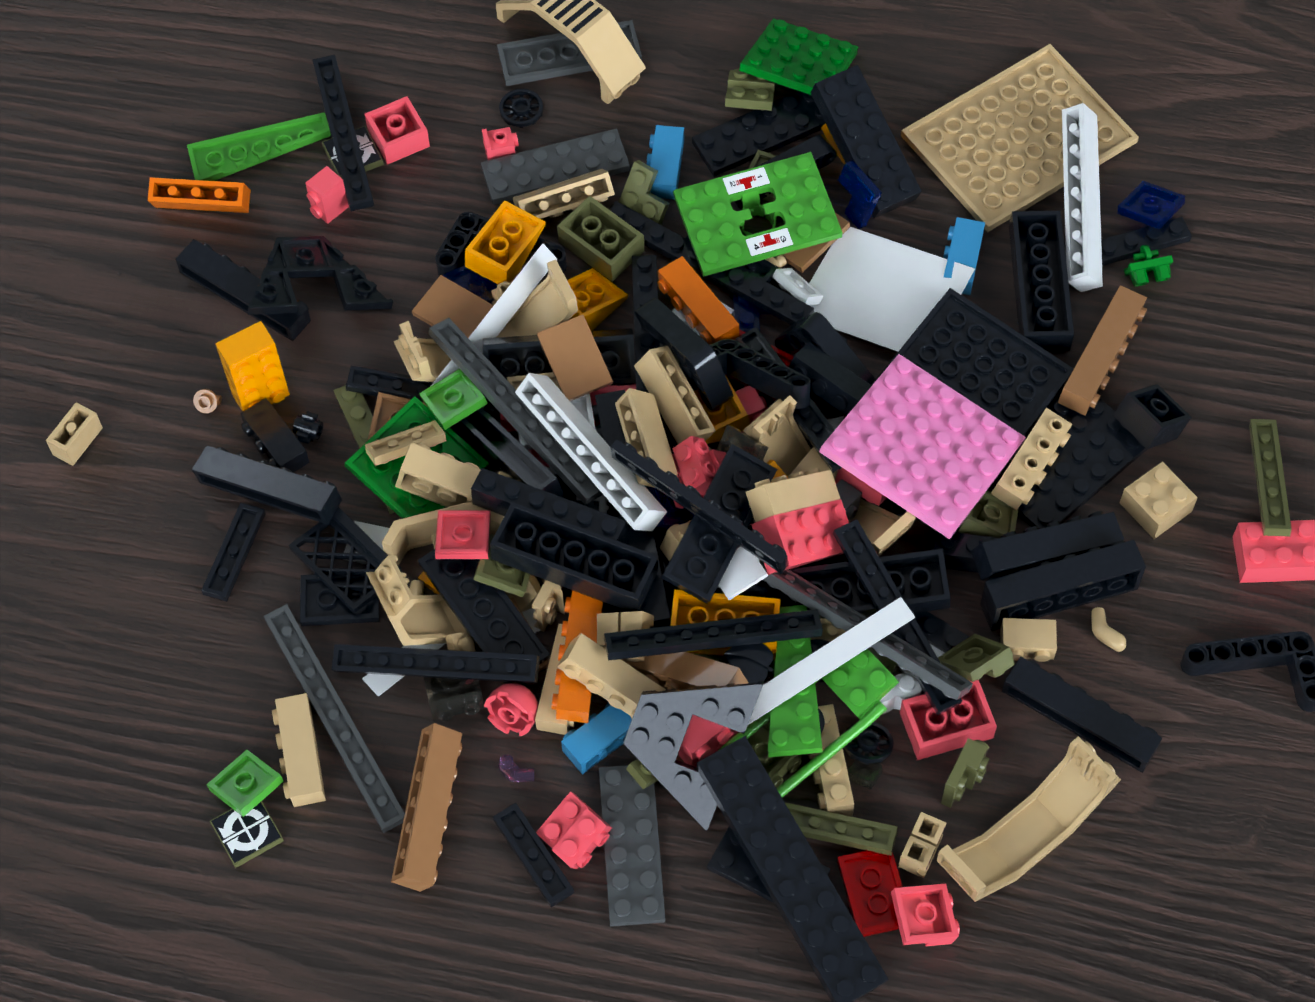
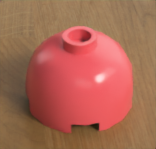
(512, 708)

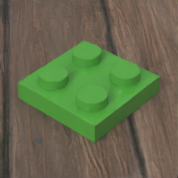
(453, 399)
(245, 783)

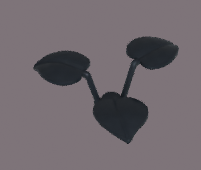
(755, 662)

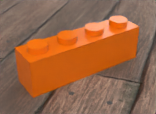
(199, 195)
(697, 302)

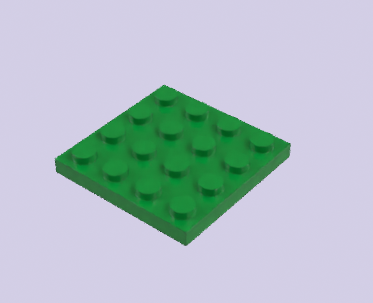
(796, 56)
(383, 477)

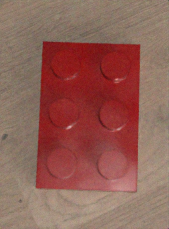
(868, 887)

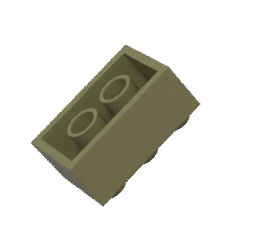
(600, 238)

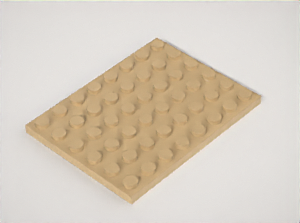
(1005, 137)

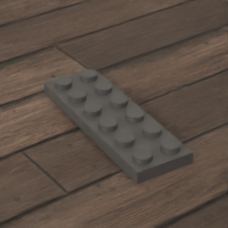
(549, 56)
(552, 164)
(631, 849)

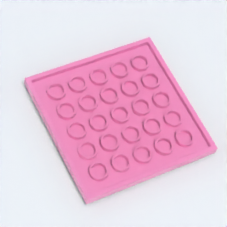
(923, 445)

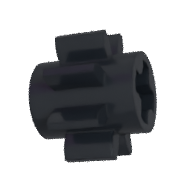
(307, 427)

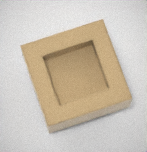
(460, 642)

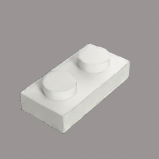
(792, 282)

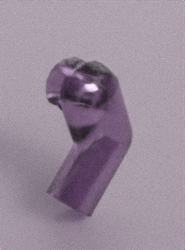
(513, 772)

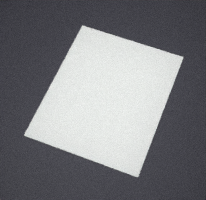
(881, 287)

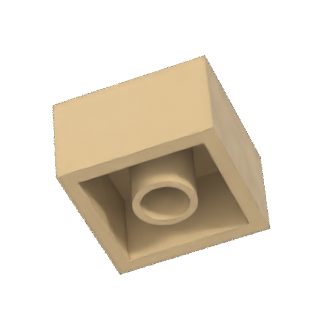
(1158, 500)

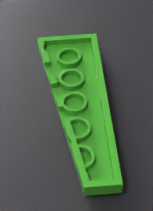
(238, 151)
(796, 721)

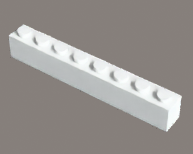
(1082, 198)
(590, 452)

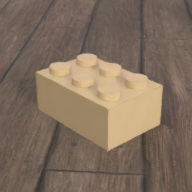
(436, 476)

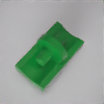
(1138, 270)

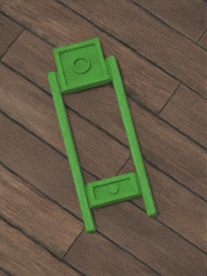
(861, 687)

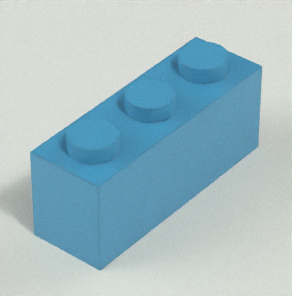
(666, 158)
(964, 247)
(596, 738)

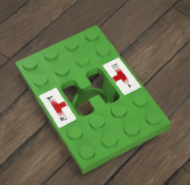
(719, 231)

